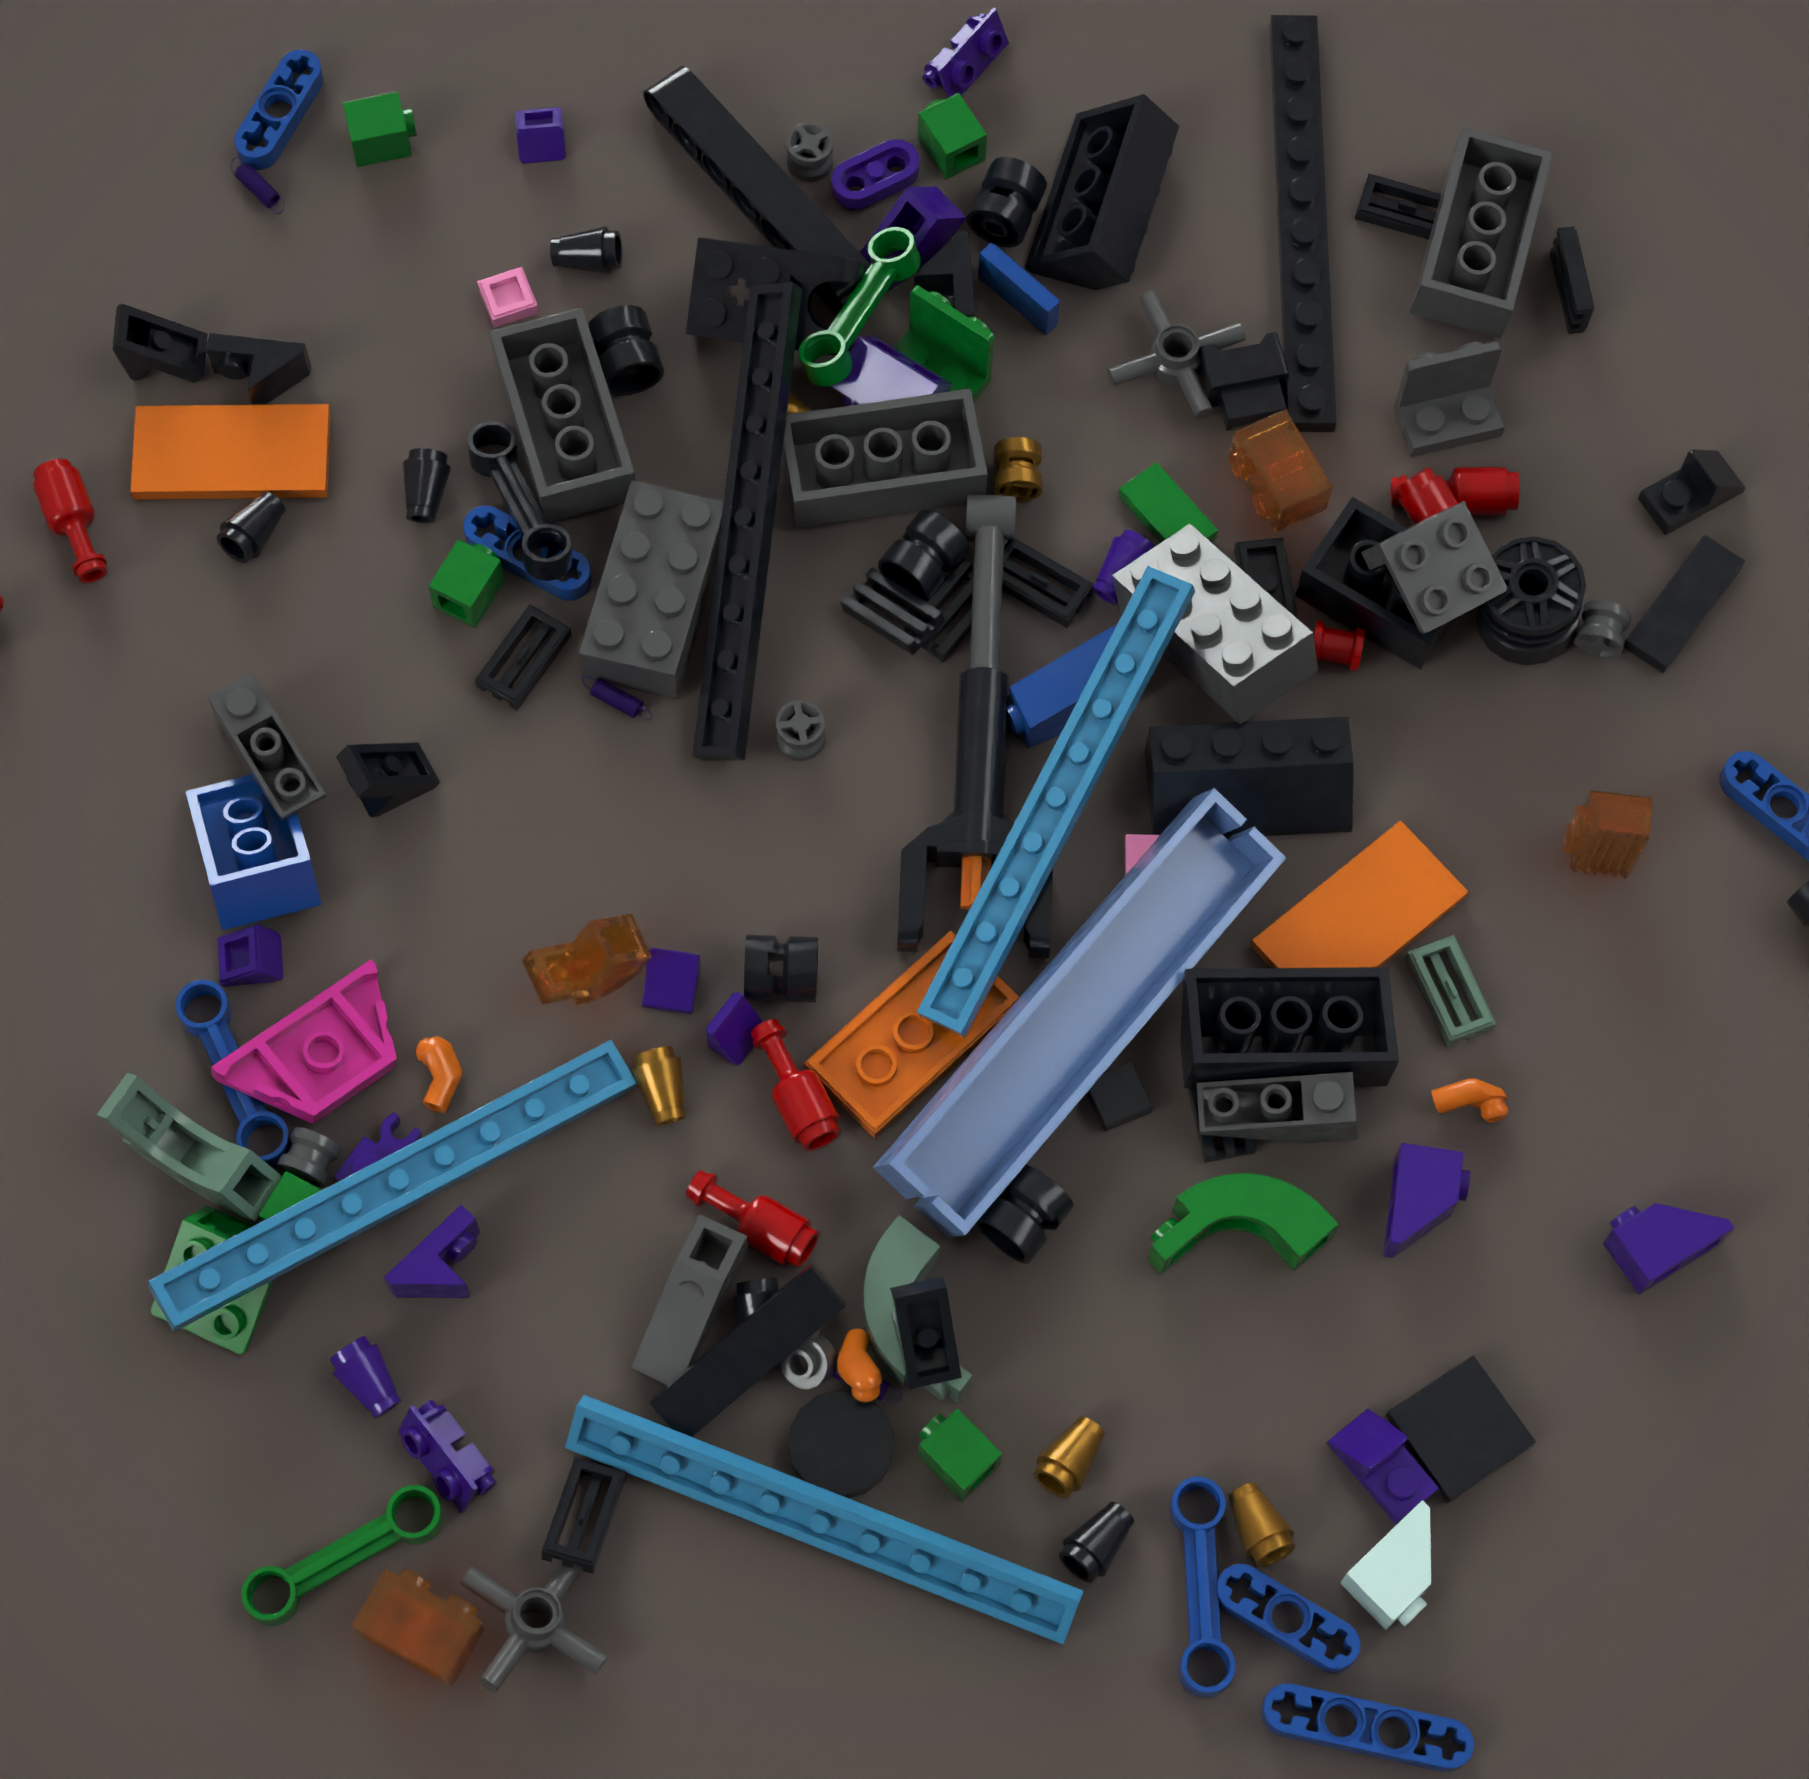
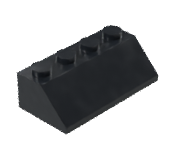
(1103, 194)
(1274, 772)
(1287, 1024)

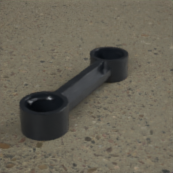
(520, 500)

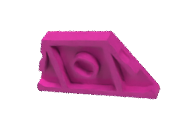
(318, 1051)

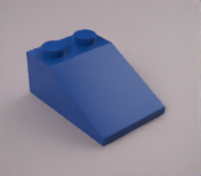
(250, 855)

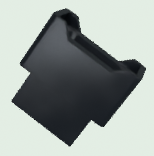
(1245, 380)

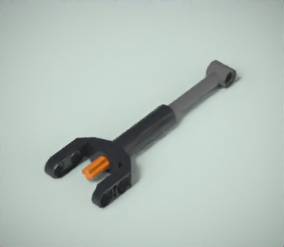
(977, 826)

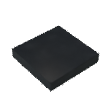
(1461, 1428)

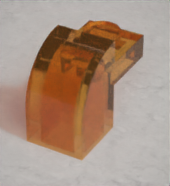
(593, 965)

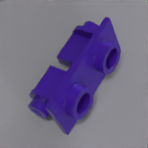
(975, 49)
(429, 1436)

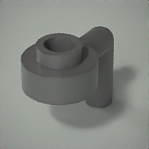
(820, 1360)

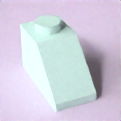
(1395, 1571)

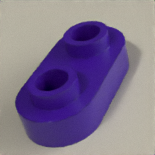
(872, 174)

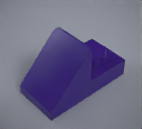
(425, 1268)
(1382, 1465)

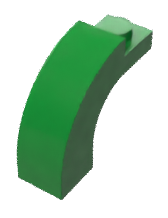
(1246, 1203)

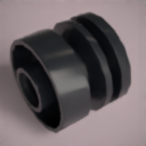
(1541, 602)

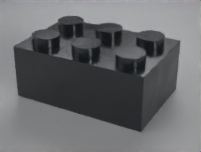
(1351, 593)

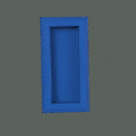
(1018, 288)

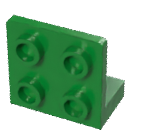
(948, 342)
(236, 1321)

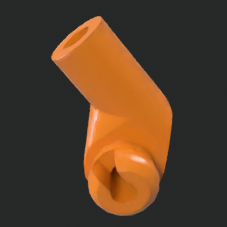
(445, 1070)
(1473, 1093)
(857, 1366)

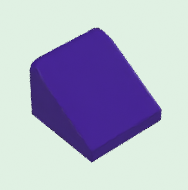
(540, 135)
(250, 956)
(671, 980)
(731, 1029)

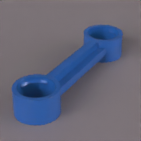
(218, 1044)
(1201, 1586)

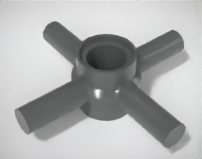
(1171, 369)
(527, 1639)

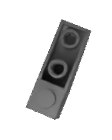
(265, 747)
(1280, 1108)
(690, 1300)

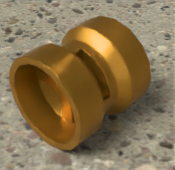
(1017, 467)

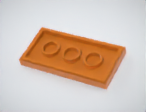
(230, 451)
(1365, 908)
(895, 1055)

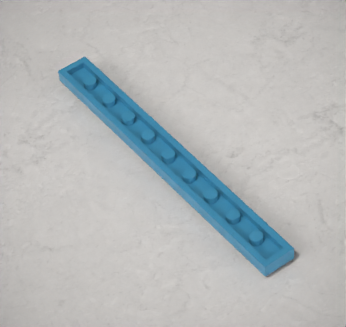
(1056, 801)
(390, 1186)
(823, 1519)

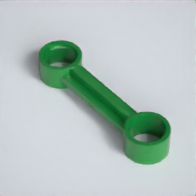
(859, 306)
(342, 1555)

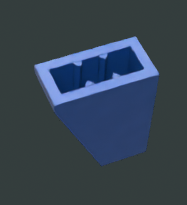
(1047, 697)

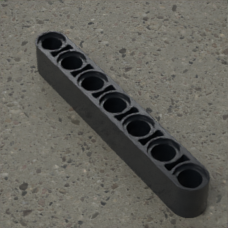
(748, 175)

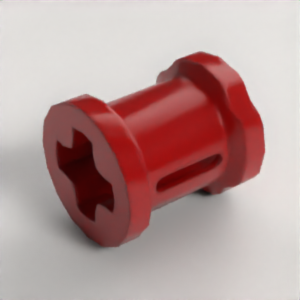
(1338, 645)

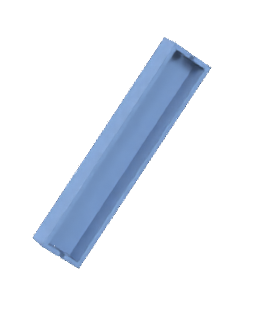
(1078, 1014)

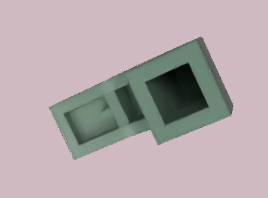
(186, 1151)
(901, 1258)

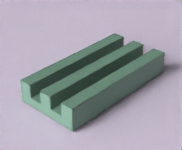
(1433, 999)

